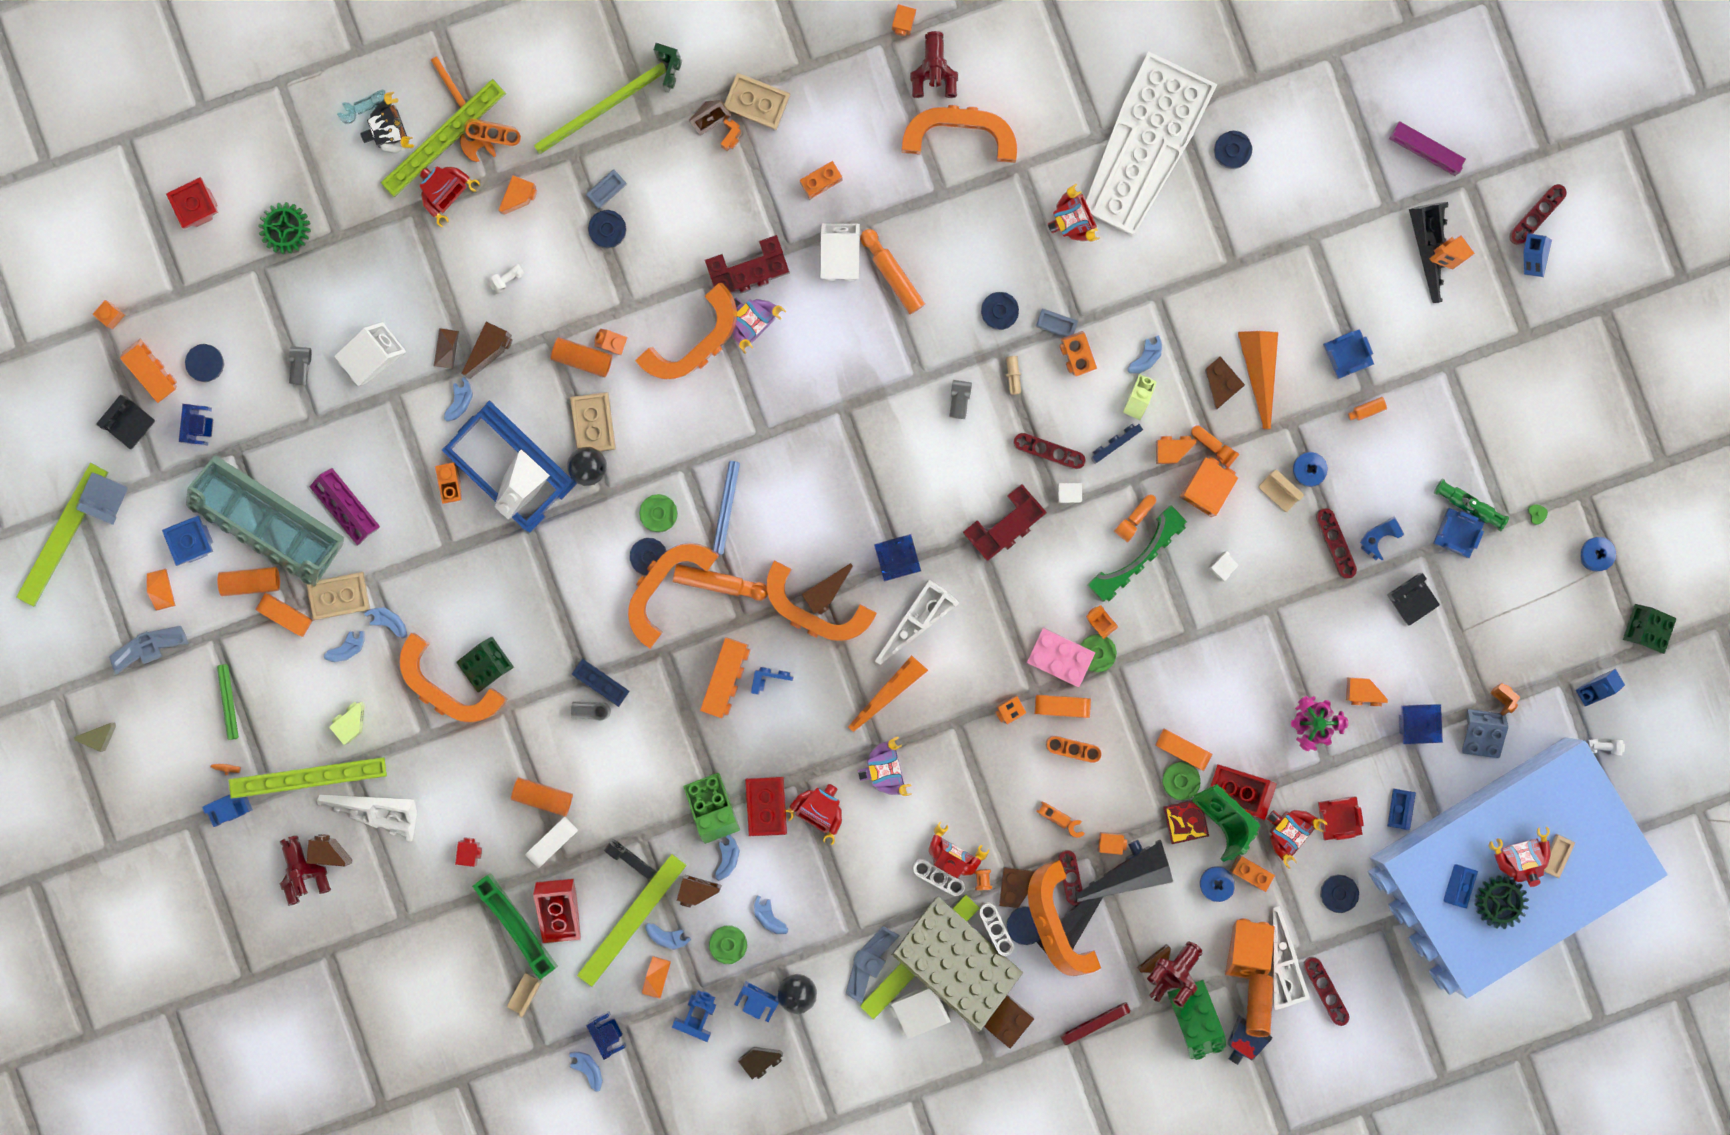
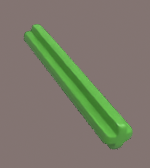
(227, 702)

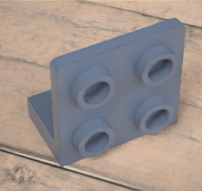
(101, 498)
(1485, 733)

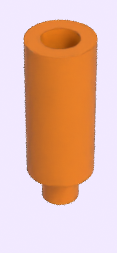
(1368, 409)

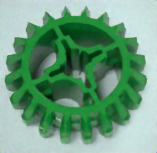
(284, 235)

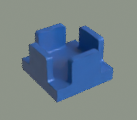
(1349, 353)
(1459, 532)
(188, 540)
(227, 809)
(757, 1001)

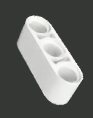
(551, 842)
(929, 874)
(1000, 937)

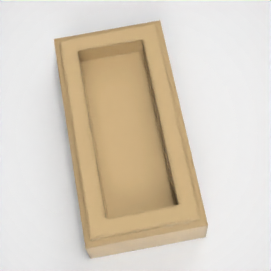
(1560, 852)

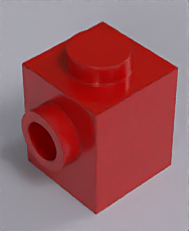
(468, 852)

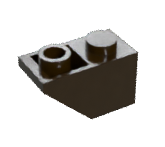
(758, 1060)

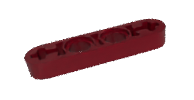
(1538, 214)
(1048, 454)
(1339, 542)
(1327, 990)
(1095, 1023)

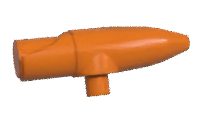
(226, 768)

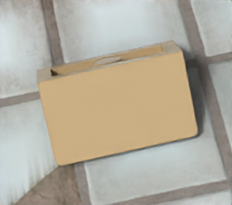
(1280, 490)
(524, 994)

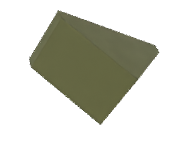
(97, 738)

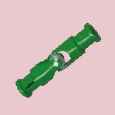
(1474, 506)

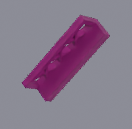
(1427, 148)
(346, 504)

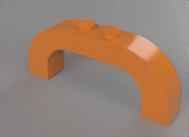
(961, 118)
(726, 313)
(638, 619)
(816, 626)
(443, 702)
(1049, 925)

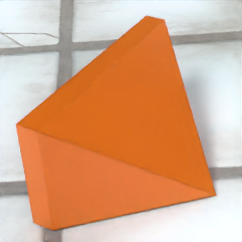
(160, 589)
(656, 977)

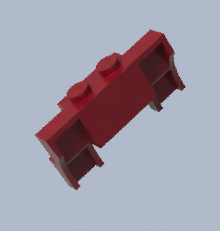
(750, 273)
(1014, 524)

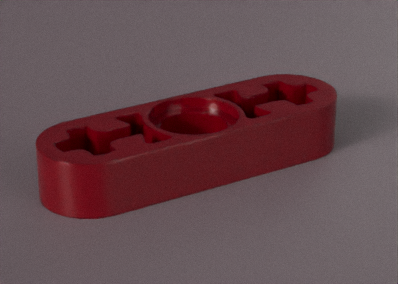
(1068, 893)

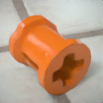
(983, 879)

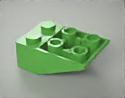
(711, 808)

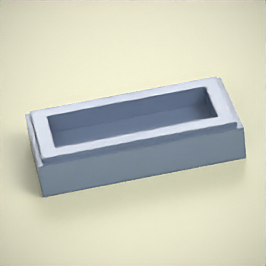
(606, 189)
(1056, 323)

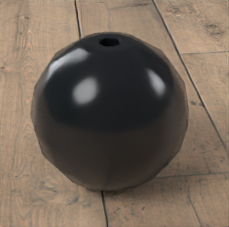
(587, 466)
(797, 994)

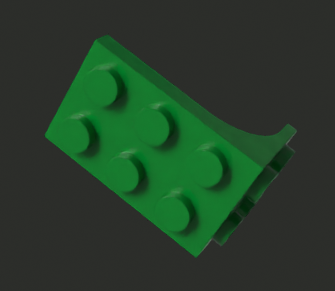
(1234, 821)
(1199, 1023)

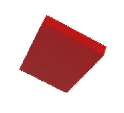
(766, 806)

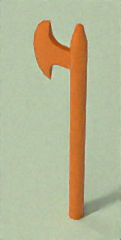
(469, 147)

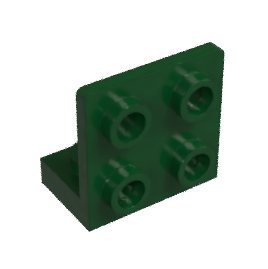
(668, 56)
(1649, 628)
(484, 664)

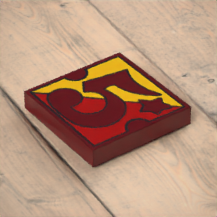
(1185, 822)

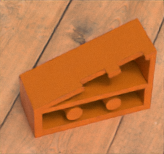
(148, 370)

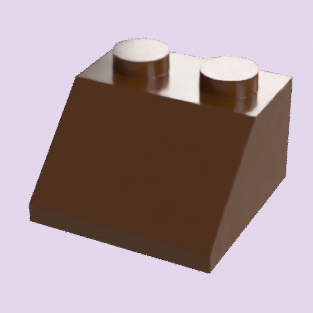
(327, 851)
(696, 891)

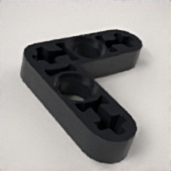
(618, 851)

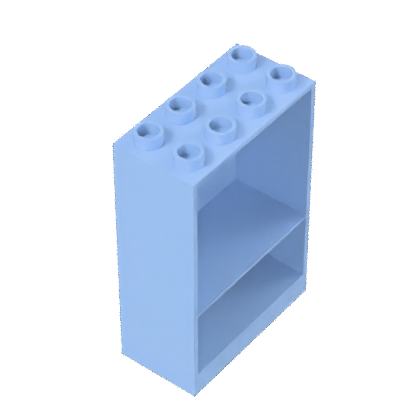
(1554, 790)

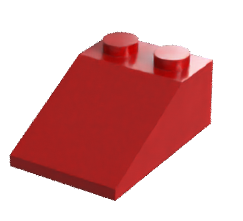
(1250, 792)
(557, 910)

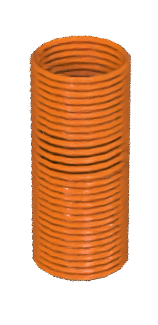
(581, 357)
(245, 580)
(536, 795)
(1259, 1005)

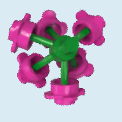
(1321, 732)

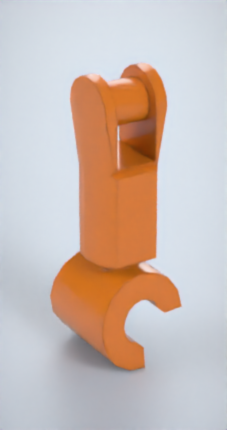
(1224, 454)
(1127, 528)
(1060, 819)

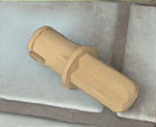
(1013, 375)

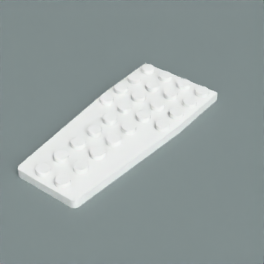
(1147, 141)

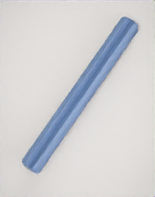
(726, 507)

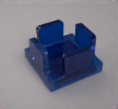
(194, 424)
(897, 557)
(1421, 723)
(605, 1035)

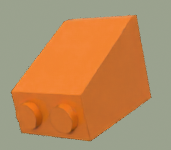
(1209, 486)
(1250, 949)

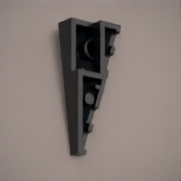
(1429, 232)
(1143, 871)
(1076, 920)

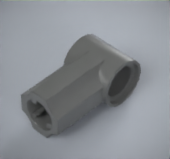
(300, 359)
(960, 394)
(588, 710)

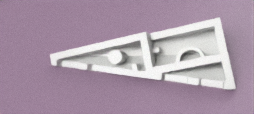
(927, 609)
(390, 813)
(1288, 979)

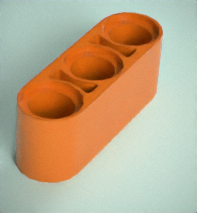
(500, 137)
(284, 614)
(1062, 706)
(1183, 749)
(1080, 755)

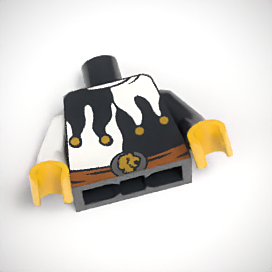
(387, 127)

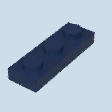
(1116, 442)
(600, 682)

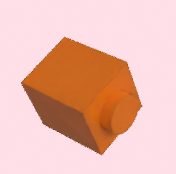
(903, 20)
(108, 314)
(1112, 843)

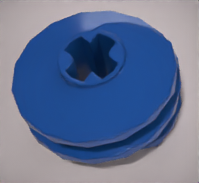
(1310, 459)
(1606, 550)
(1227, 884)

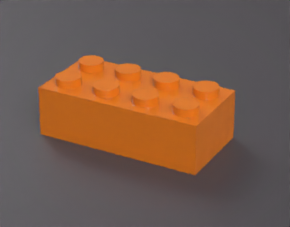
(724, 677)

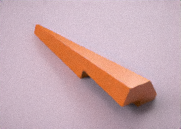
(1260, 357)
(901, 680)

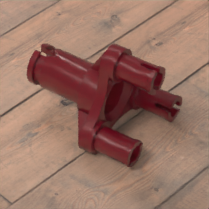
(934, 67)
(299, 870)
(1176, 975)

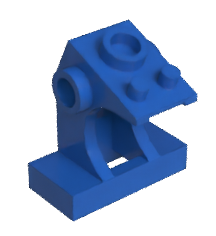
(1389, 527)
(693, 1025)

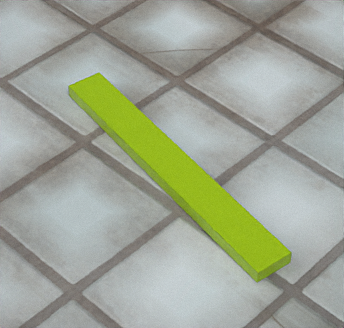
(600, 108)
(442, 138)
(56, 543)
(307, 777)
(631, 920)
(901, 975)

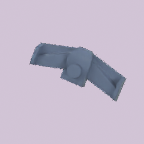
(147, 646)
(868, 962)

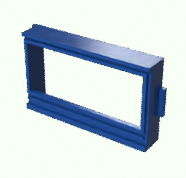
(518, 441)

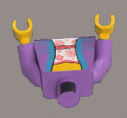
(753, 319)
(885, 769)

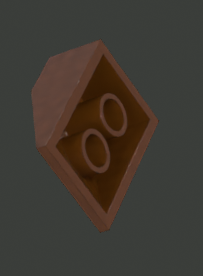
(488, 347)
(824, 593)
(1009, 1021)

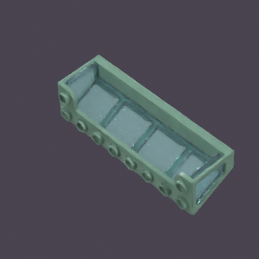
(263, 520)

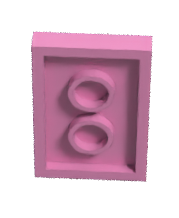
(1061, 657)

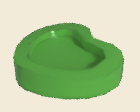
(1538, 514)

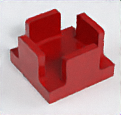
(193, 203)
(1342, 818)

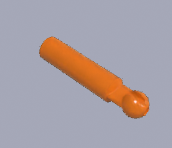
(892, 272)
(719, 582)

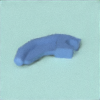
(1149, 357)
(461, 401)
(387, 618)
(348, 649)
(729, 858)
(767, 919)
(666, 939)
(589, 1067)

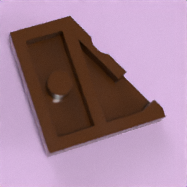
(1222, 381)
(1014, 886)

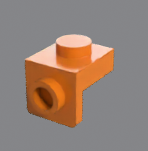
(731, 140)
(610, 341)
(1101, 621)
(1506, 695)

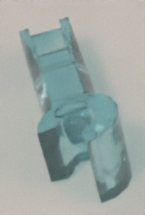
(360, 106)

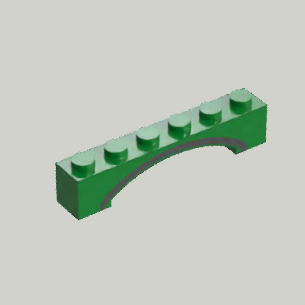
(1168, 524)
(515, 924)

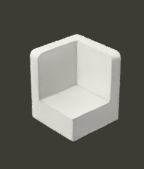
(1069, 492)
(1223, 566)

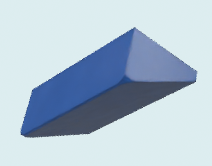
(1401, 809)
(1460, 886)

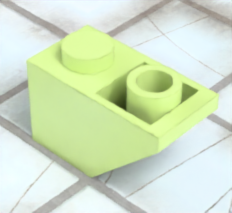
(1140, 397)
(350, 724)

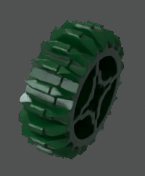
(1497, 908)

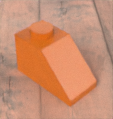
(517, 195)

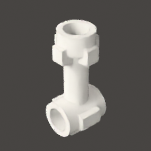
(498, 283)
(1616, 746)

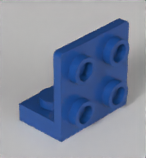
(759, 683)

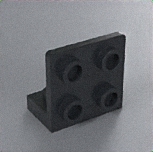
(126, 421)
(1413, 599)

